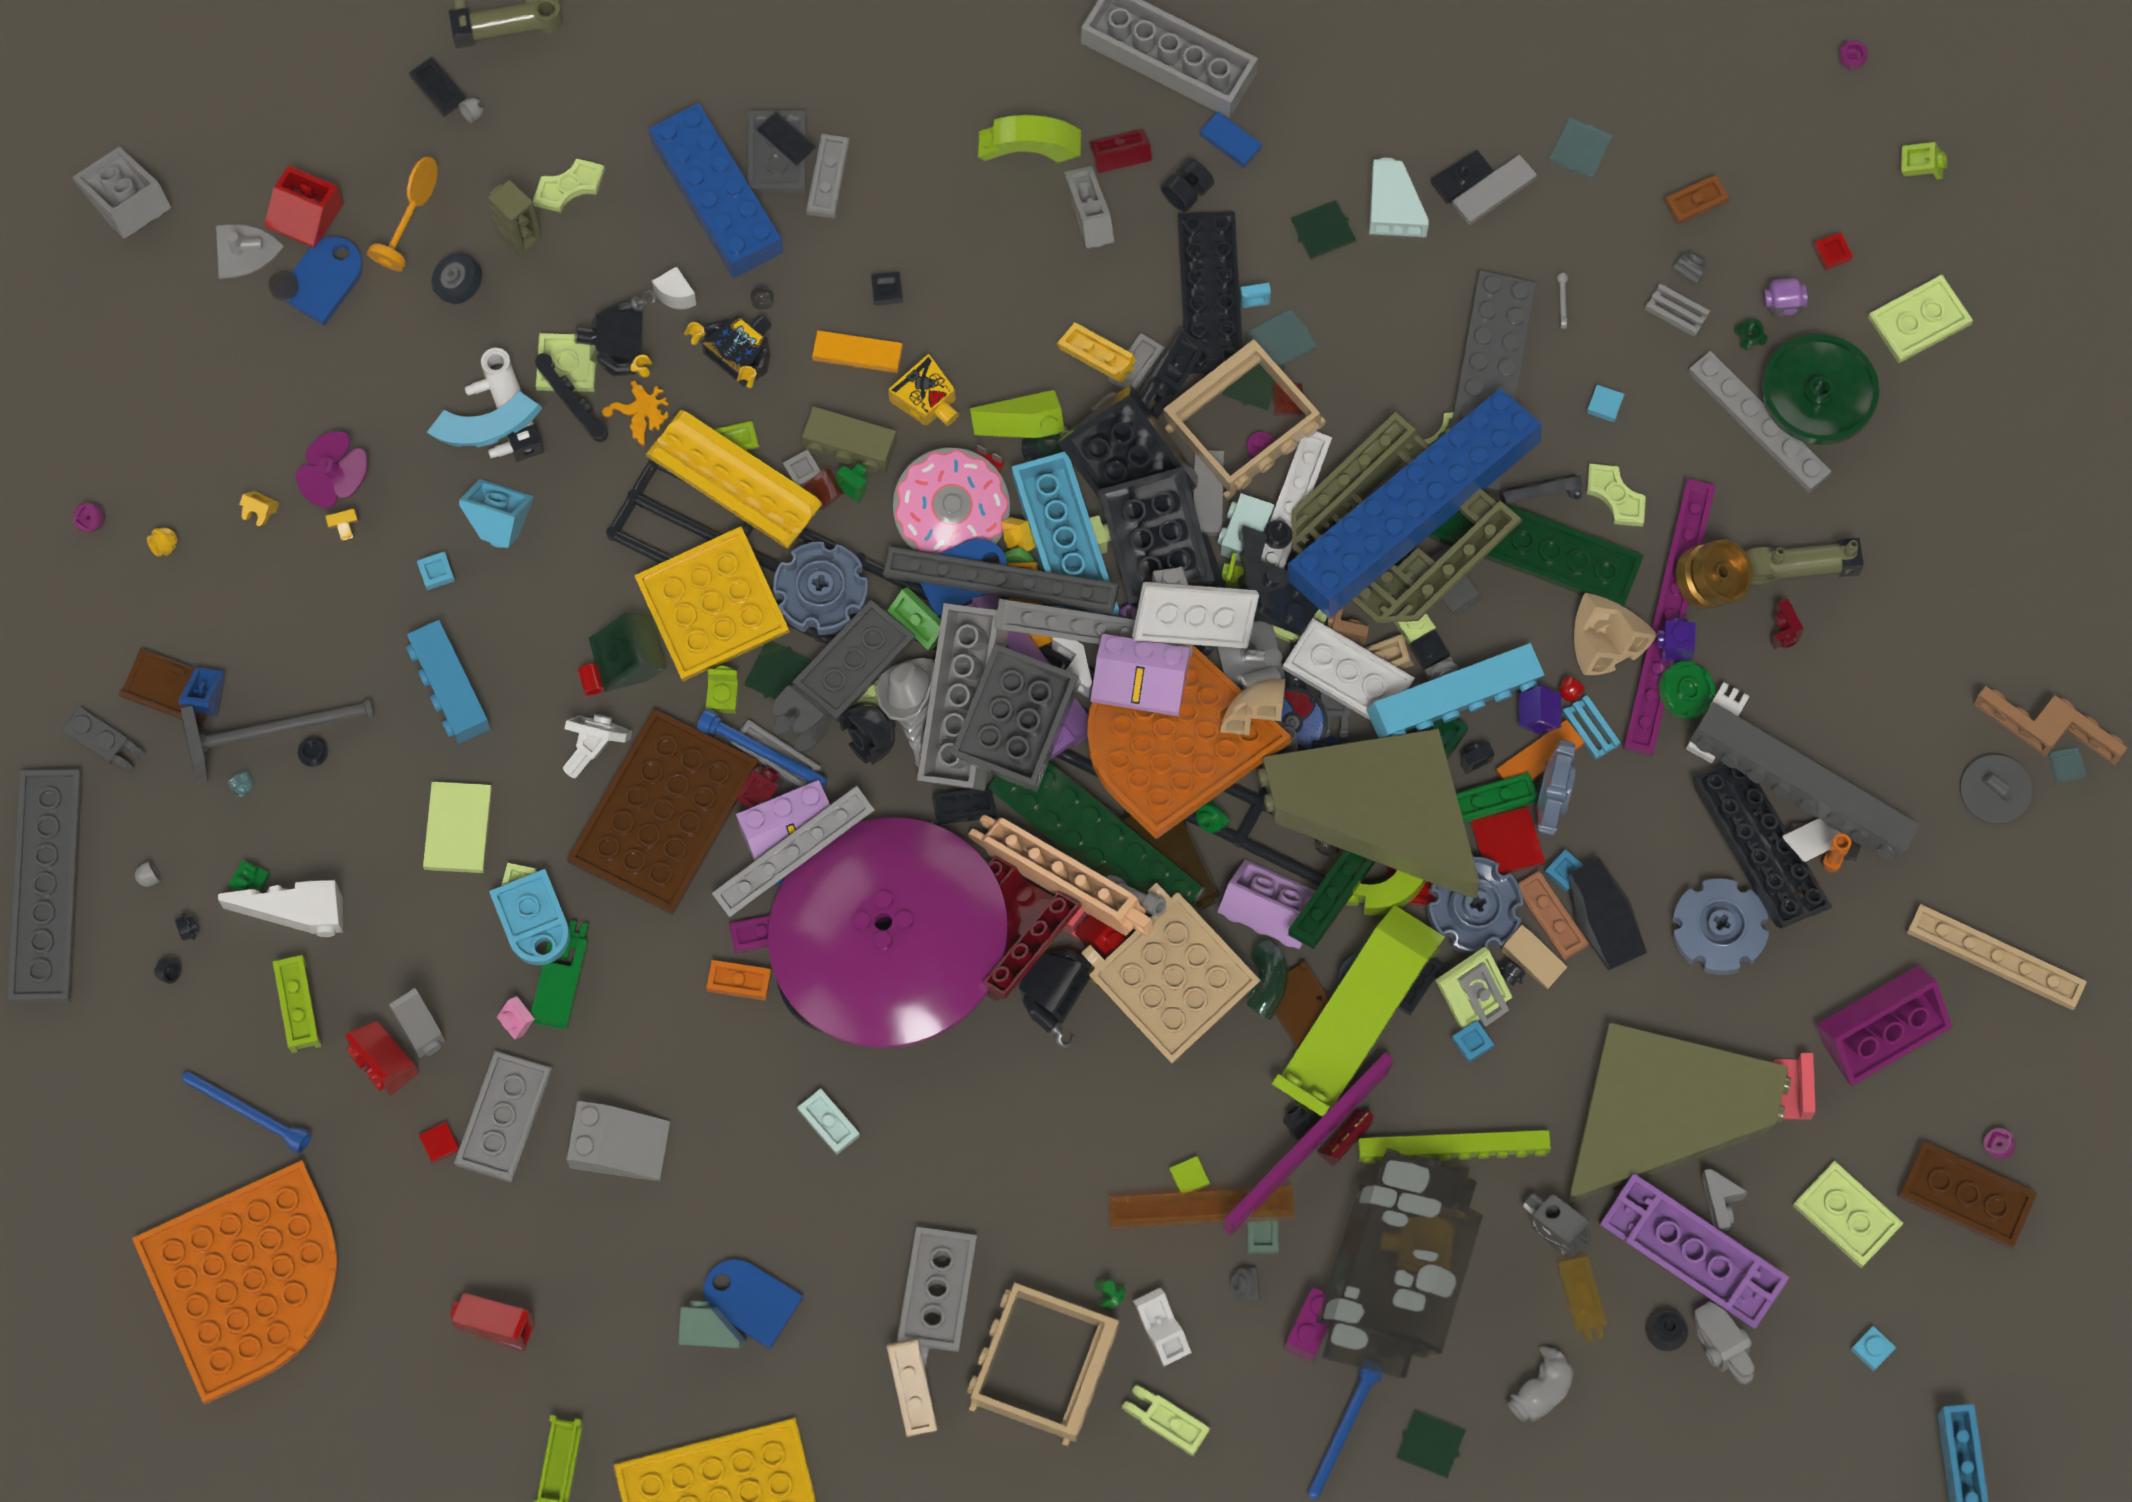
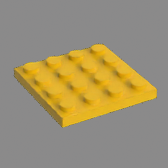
(712, 603)

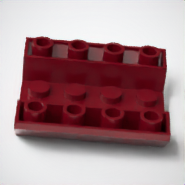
(1033, 925)

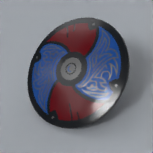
(1306, 715)

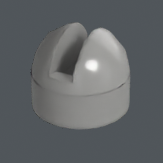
(471, 110)
(147, 874)

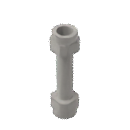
(1152, 903)

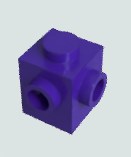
(1677, 640)
(1540, 710)

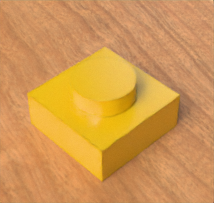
(1017, 534)

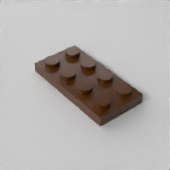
(1968, 1195)

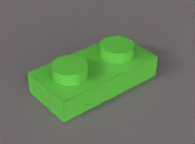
(916, 617)

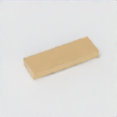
(912, 1387)

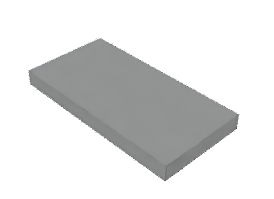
(503, 1116)

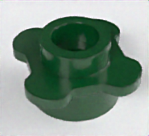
(1754, 326)

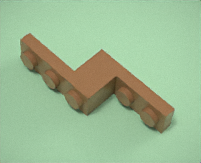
(2051, 725)

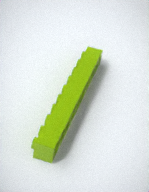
(1457, 1145)

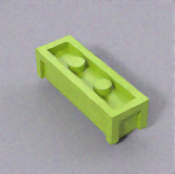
(296, 1003)
(559, 1460)

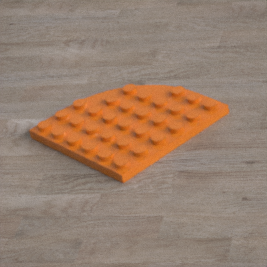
(1172, 764)
(244, 1279)

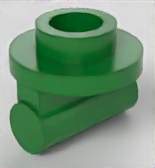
(1212, 818)
(1111, 1295)

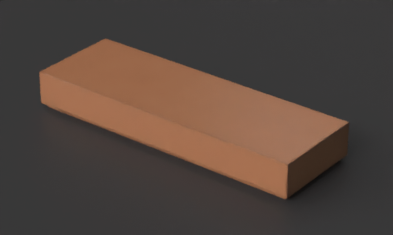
(1552, 916)

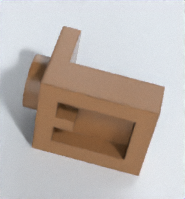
(1351, 629)

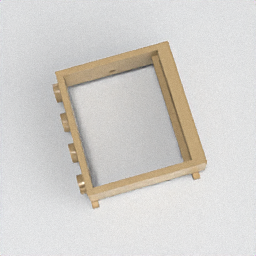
(1217, 382)
(1088, 1377)

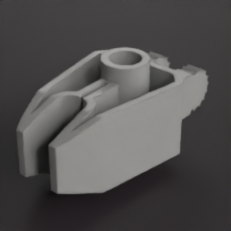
(1724, 1342)

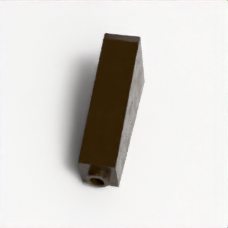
(1182, 849)

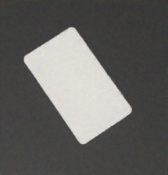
(1811, 839)

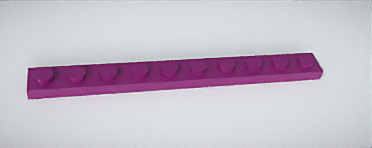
(1688, 533)

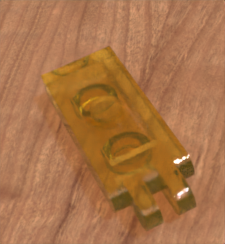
(1582, 1297)

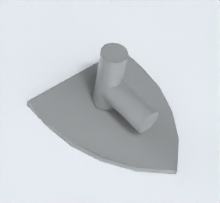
(244, 250)

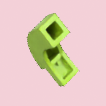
(1030, 134)
(1381, 897)

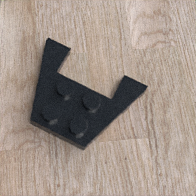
(1278, 599)

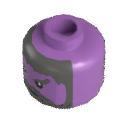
(1785, 297)

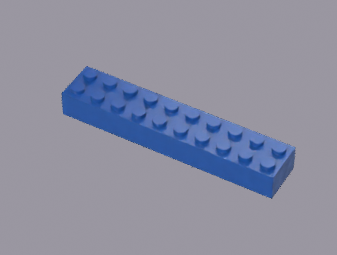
(1414, 503)

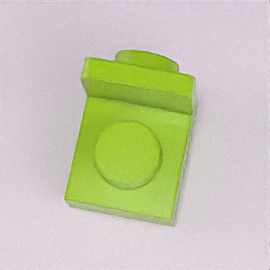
(1923, 159)
(722, 689)

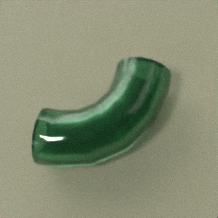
(1274, 979)

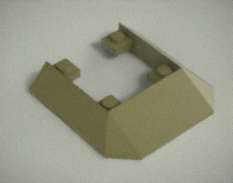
(1418, 582)

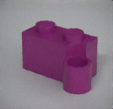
(1307, 1333)

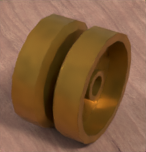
(1714, 574)

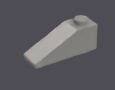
(1089, 207)
(417, 1023)

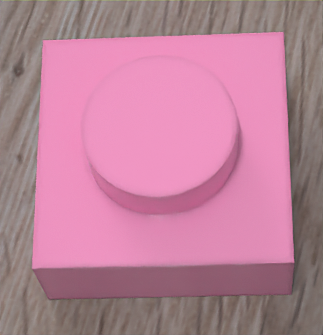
(515, 1018)

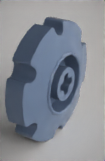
(801, 578)
(1556, 787)
(1702, 912)
(1476, 927)

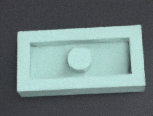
(828, 1121)

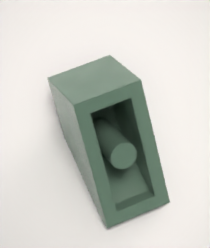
(707, 1327)

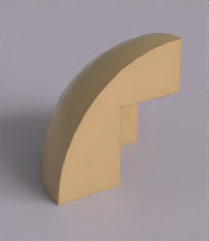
(1607, 635)
(1258, 701)

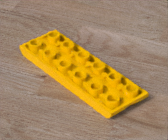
(734, 479)

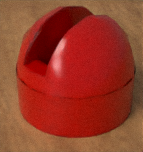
(1571, 689)

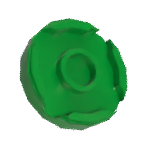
(1686, 690)

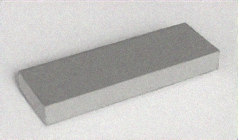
(828, 176)
(1494, 190)
(1208, 496)
(764, 737)

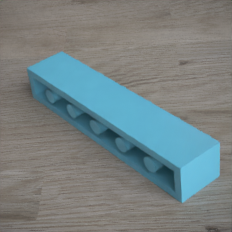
(1456, 692)

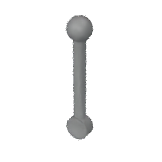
(1562, 278)

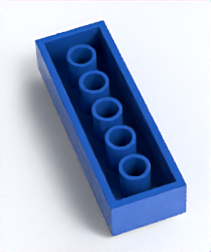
(715, 190)

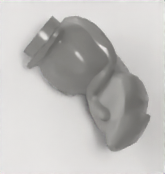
(1542, 1394)

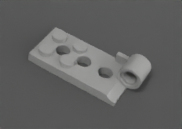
(923, 1274)

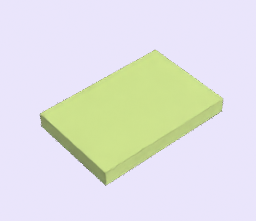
(1920, 318)
(457, 827)
(1848, 1214)

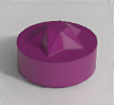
(1257, 443)
(88, 517)
(1999, 1143)

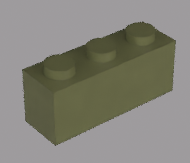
(514, 217)
(849, 440)

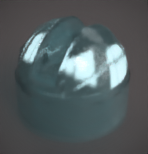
(240, 784)

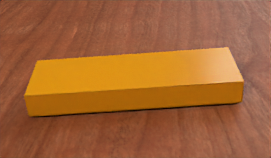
(857, 351)

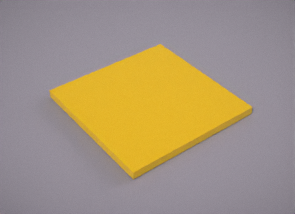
(738, 1467)

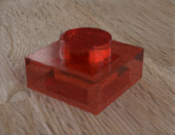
(1283, 403)
(824, 488)

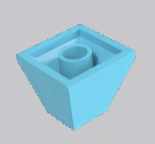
(496, 512)

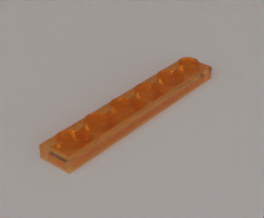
(1194, 1208)

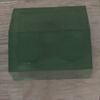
(627, 651)

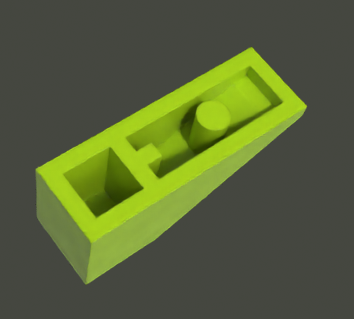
(1020, 417)

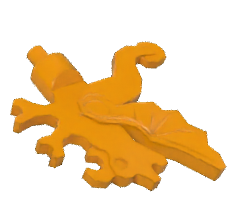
(643, 406)

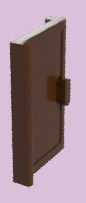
(158, 684)
(1299, 1006)

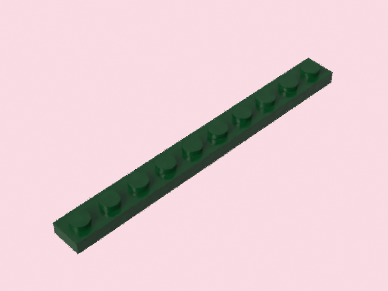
(1351, 868)

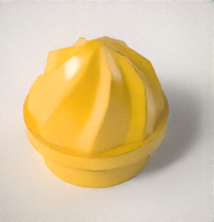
(162, 541)

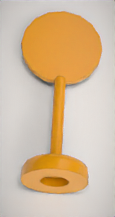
(419, 189)

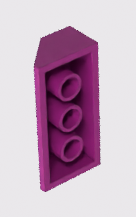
(1885, 1025)

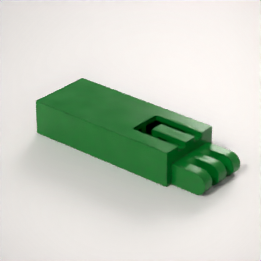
(560, 983)

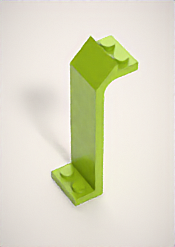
(1359, 1010)

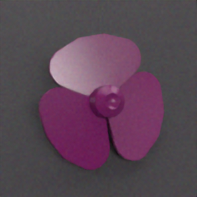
(328, 475)

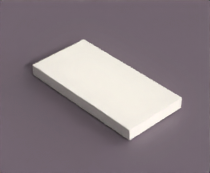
(1195, 615)
(1344, 669)

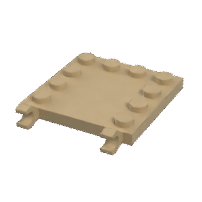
(1174, 978)

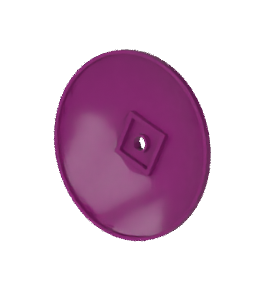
(896, 981)

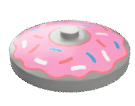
(949, 500)

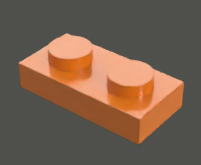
(738, 980)

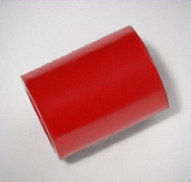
(590, 679)

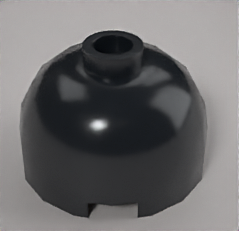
(871, 732)

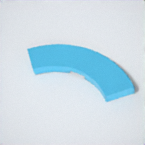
(486, 428)

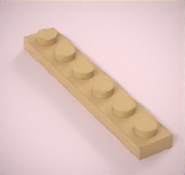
(1997, 957)

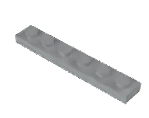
(1754, 418)
(1060, 622)
(793, 851)

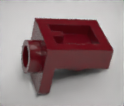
(1788, 621)
(760, 786)

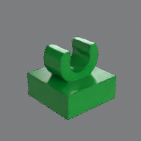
(853, 481)
(248, 877)

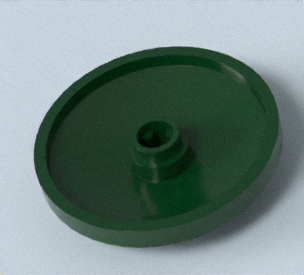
(1820, 389)

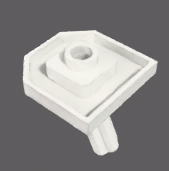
(592, 739)

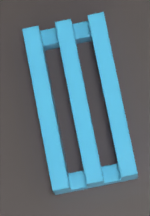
(1600, 721)

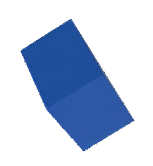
(203, 691)

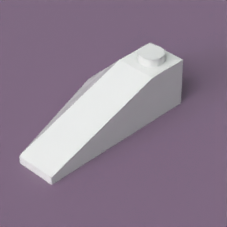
(309, 907)

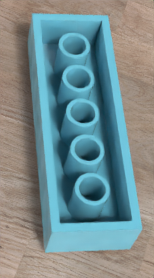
(1059, 520)

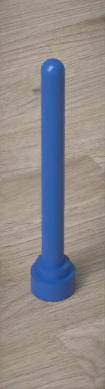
(711, 723)
(296, 1138)
(1367, 1379)

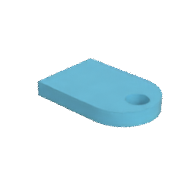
(530, 916)

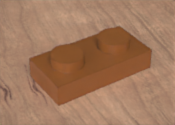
(1697, 199)

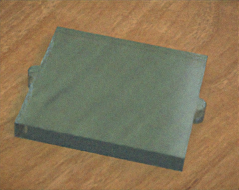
(1580, 147)
(1283, 338)

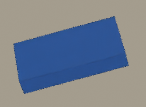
(1230, 139)

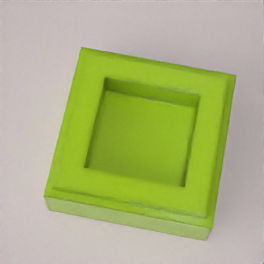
(1189, 1176)

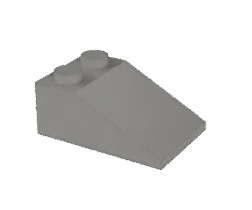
(122, 192)
(617, 1142)

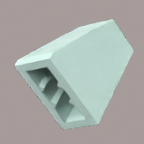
(1394, 202)

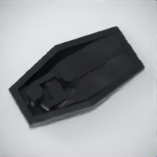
(1605, 915)

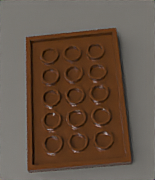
(662, 812)

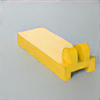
(1097, 352)

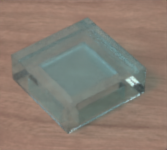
(2067, 765)

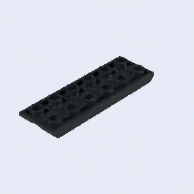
(1210, 285)
(1757, 842)

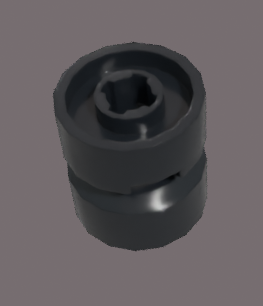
(1190, 181)

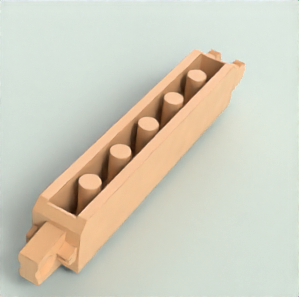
(1063, 874)

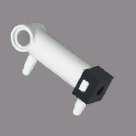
(503, 387)

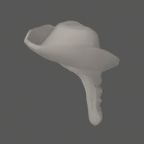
(905, 696)

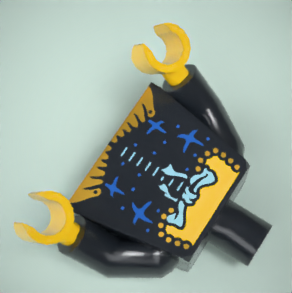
(735, 346)

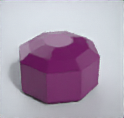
(1853, 54)

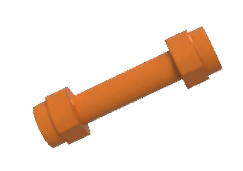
(1838, 849)

